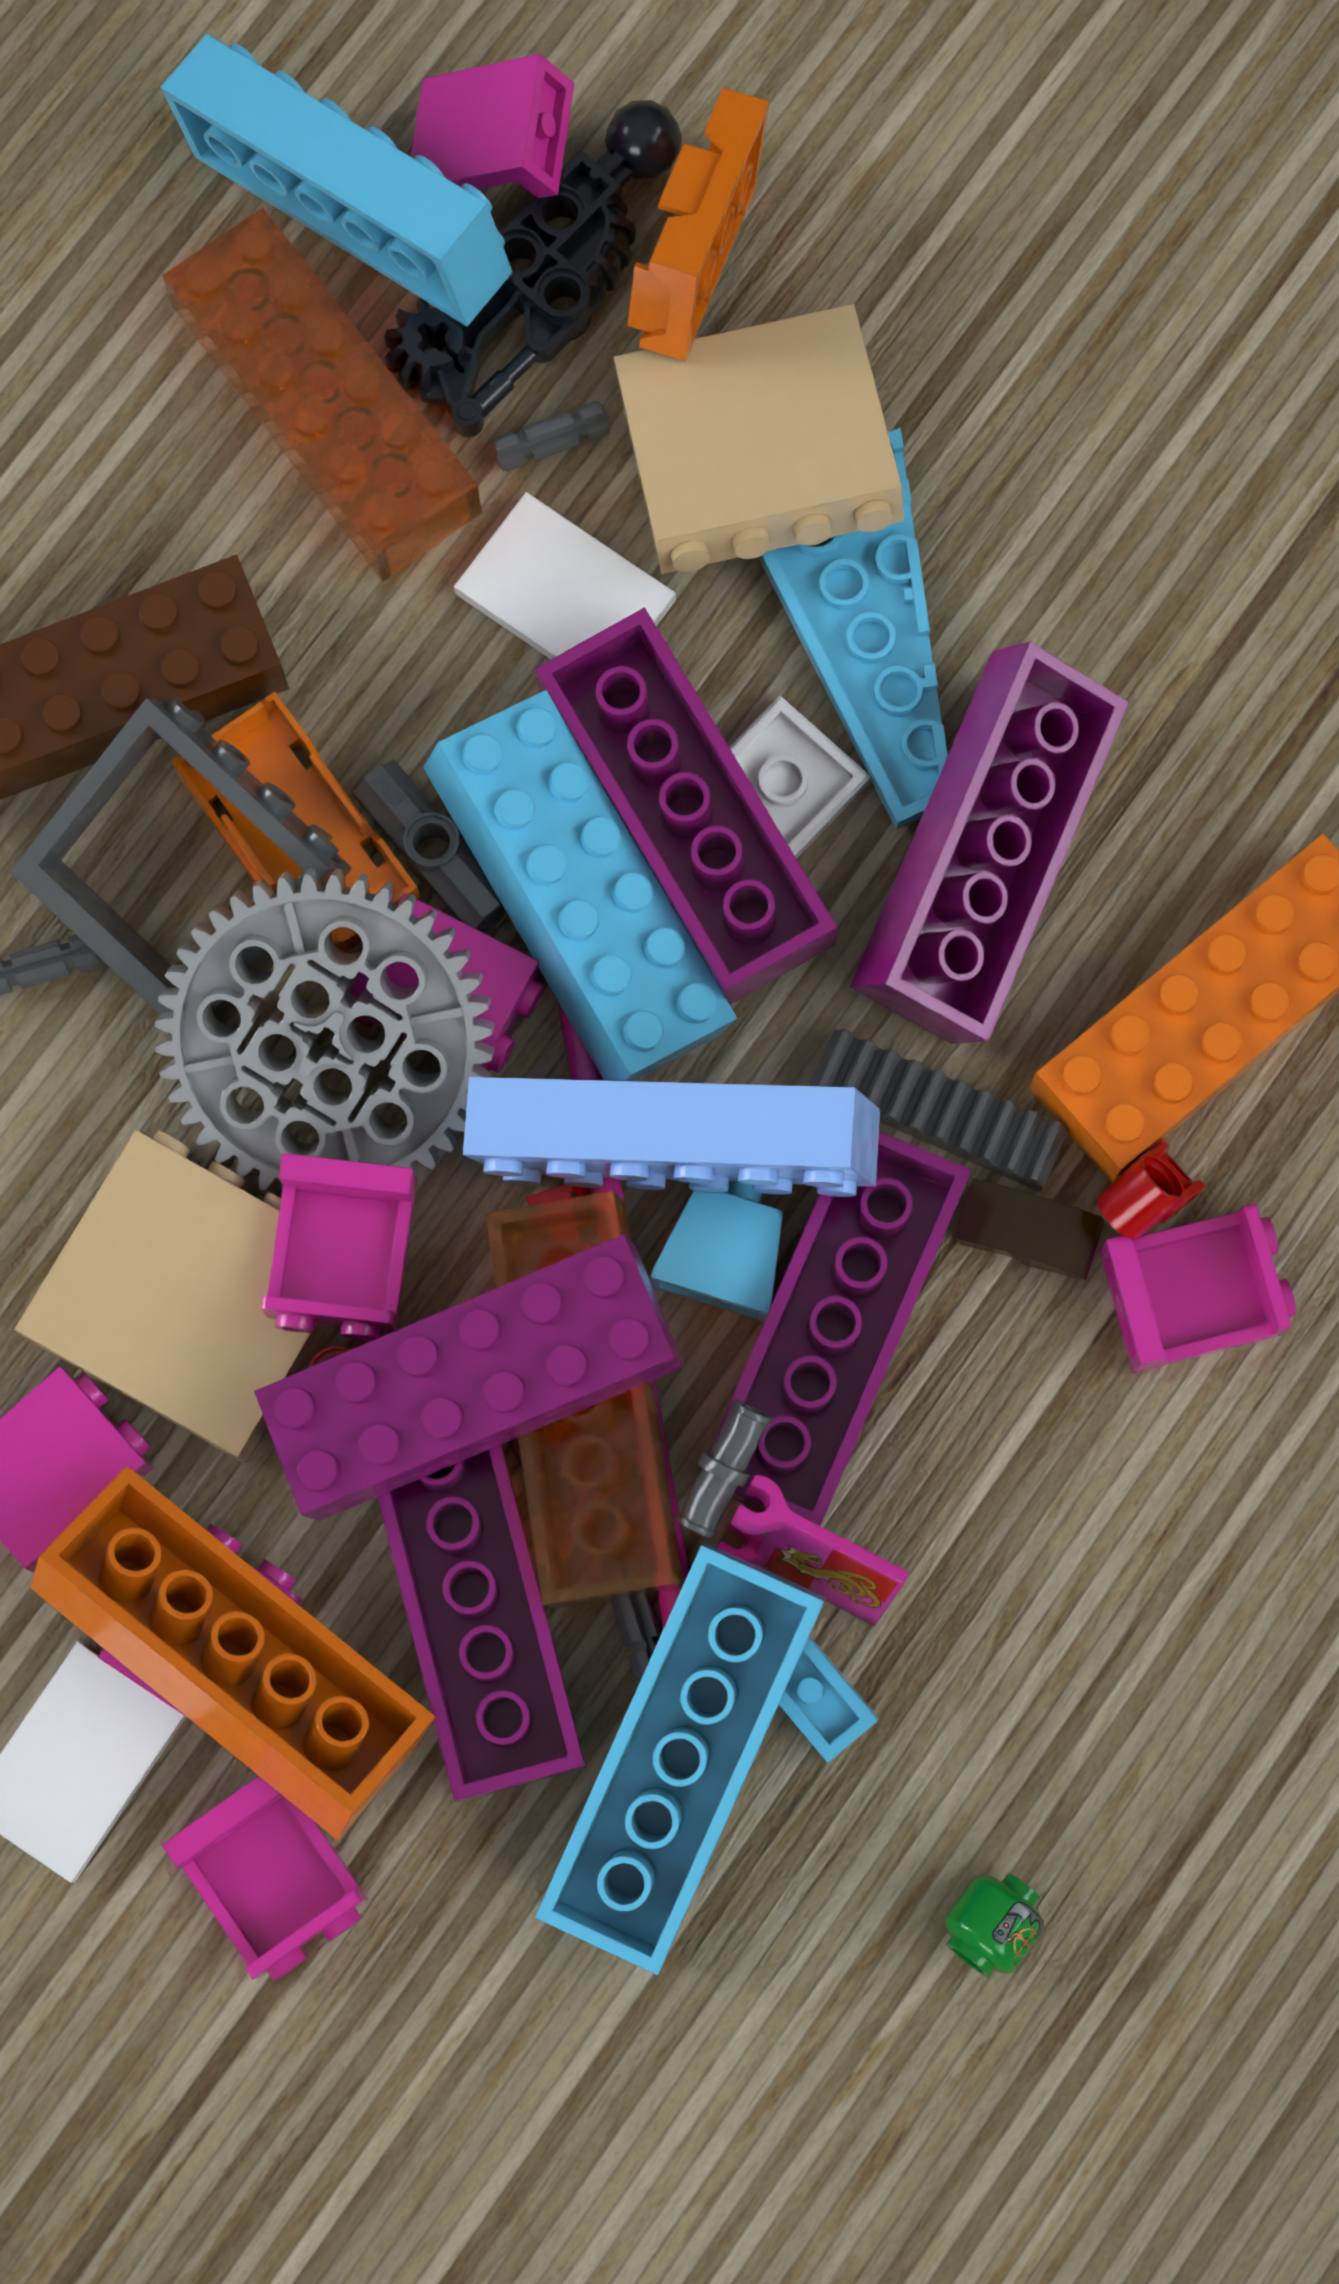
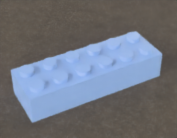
(673, 1133)

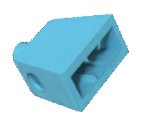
(723, 1252)

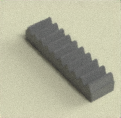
(944, 1110)

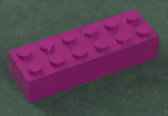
(688, 806)
(990, 844)
(842, 1321)
(468, 1379)
(480, 1628)

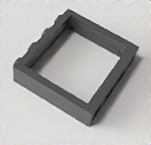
(226, 769)

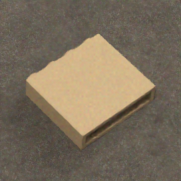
(760, 440)
(169, 1293)

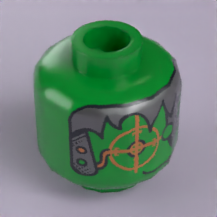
(994, 1924)

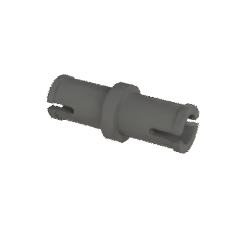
(723, 1468)

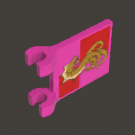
(813, 1555)

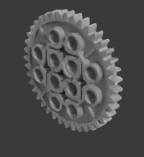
(297, 929)

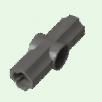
(409, 820)

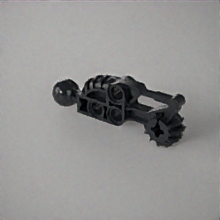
(566, 262)

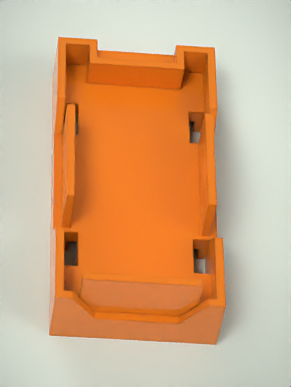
(712, 197)
(266, 738)

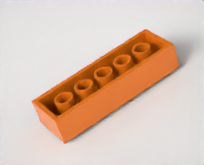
(1201, 1016)
(231, 1651)

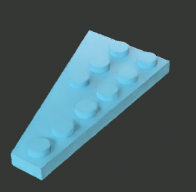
(868, 638)

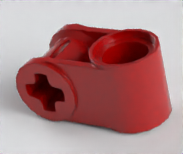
(1148, 1193)

